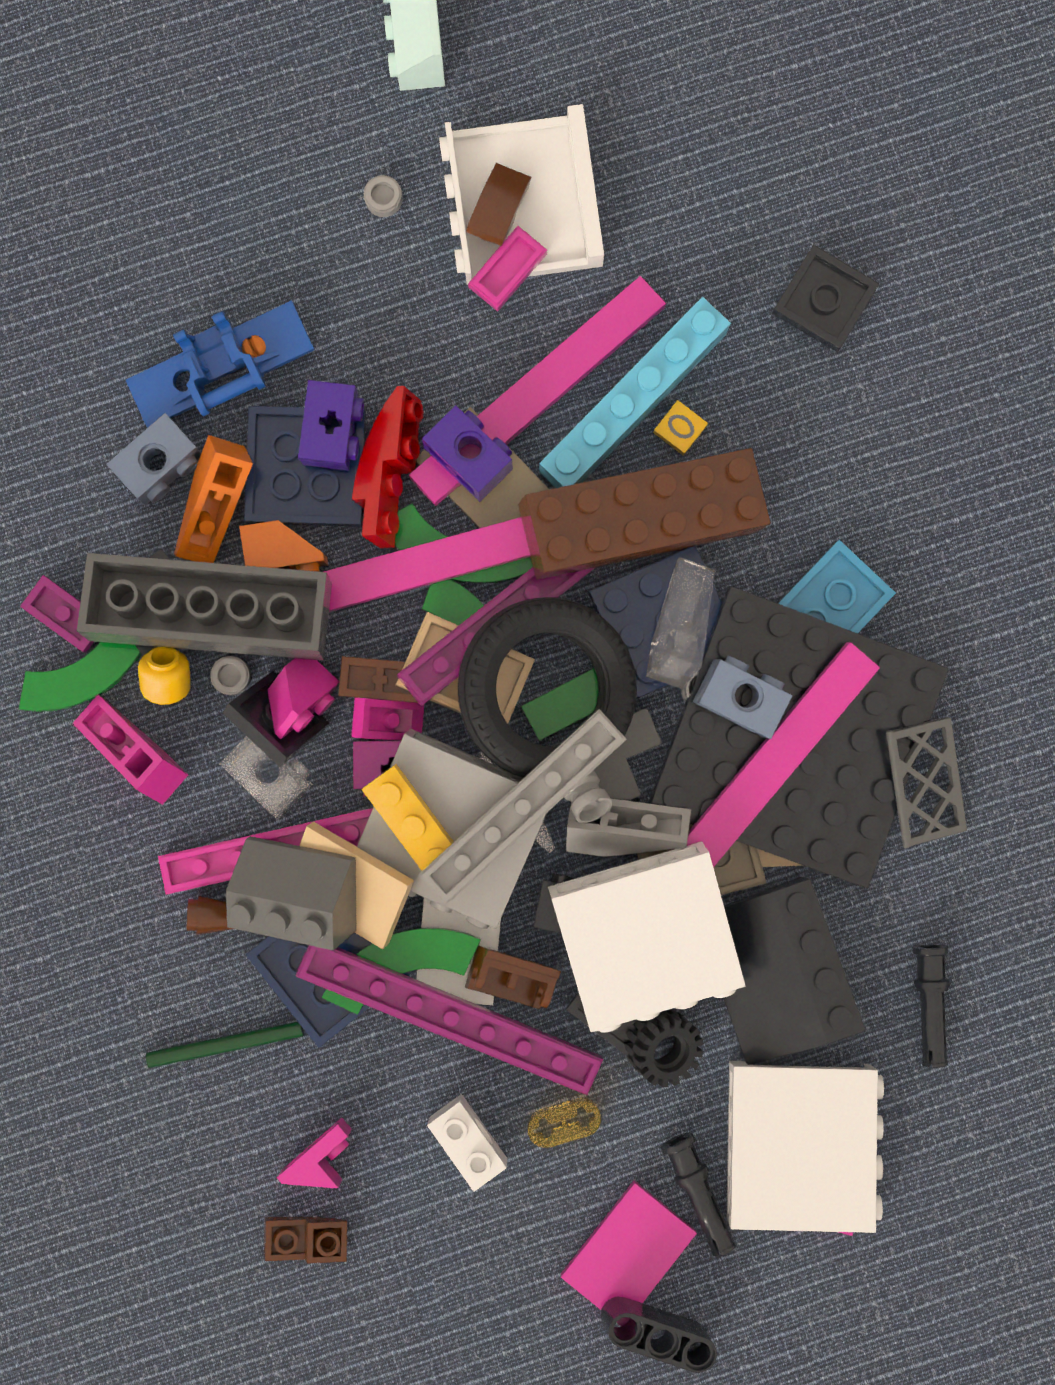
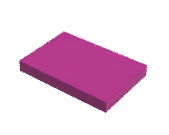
(629, 1250)

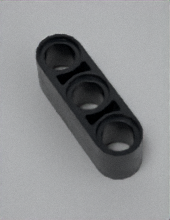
(669, 1348)

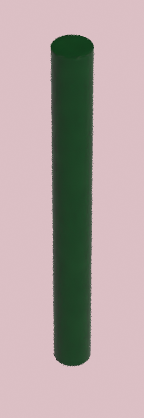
(224, 1044)

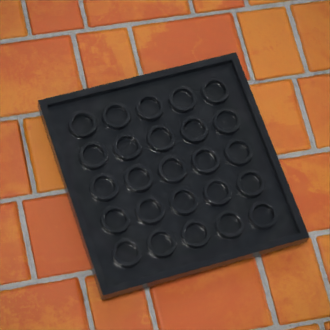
(842, 794)

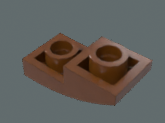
(498, 204)
(305, 1239)

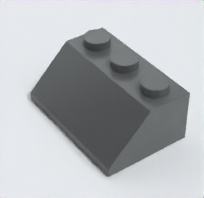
(293, 893)

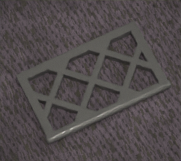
(952, 795)

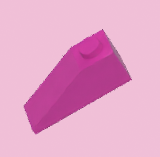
(130, 750)

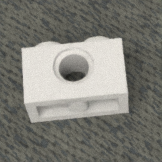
(467, 1142)

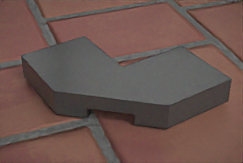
(615, 771)

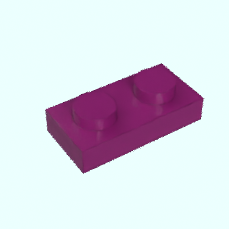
(57, 611)

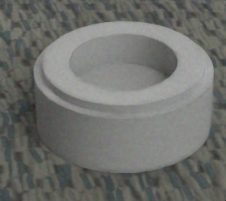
(383, 196)
(230, 675)

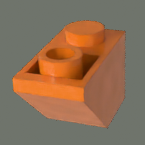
(277, 546)

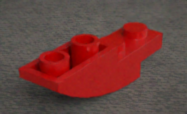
(387, 454)

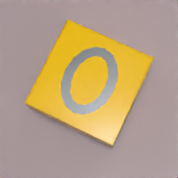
(680, 427)

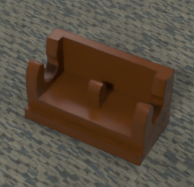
(372, 679)
(512, 978)

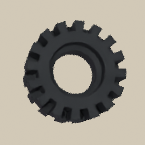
(678, 1059)

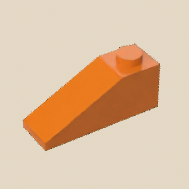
(212, 499)

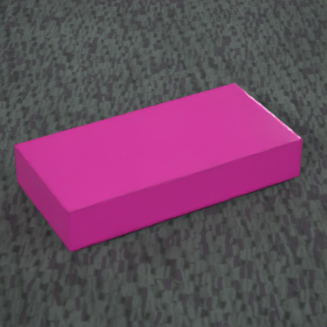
(507, 268)

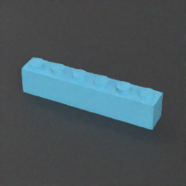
(635, 396)

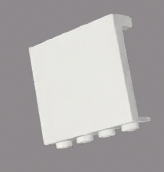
(561, 196)
(647, 937)
(804, 1148)

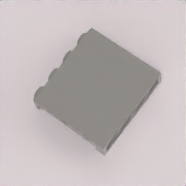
(458, 793)

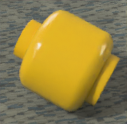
(164, 675)

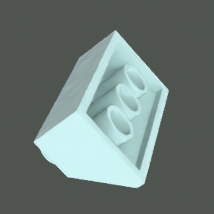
(416, 44)

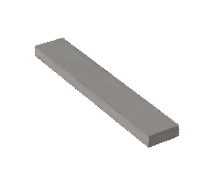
(522, 807)

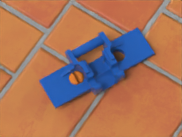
(213, 354)

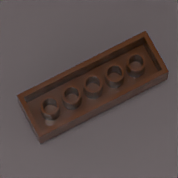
(643, 513)

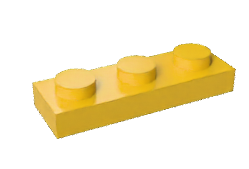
(408, 816)

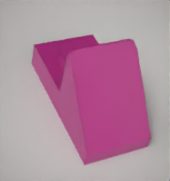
(385, 718)
(311, 1167)

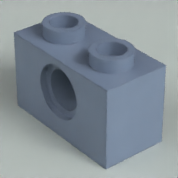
(133, 462)
(767, 702)

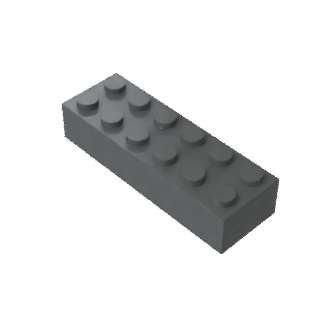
(205, 606)

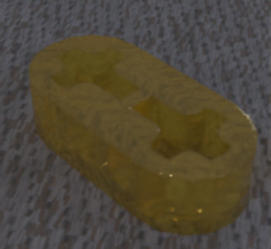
(566, 1132)

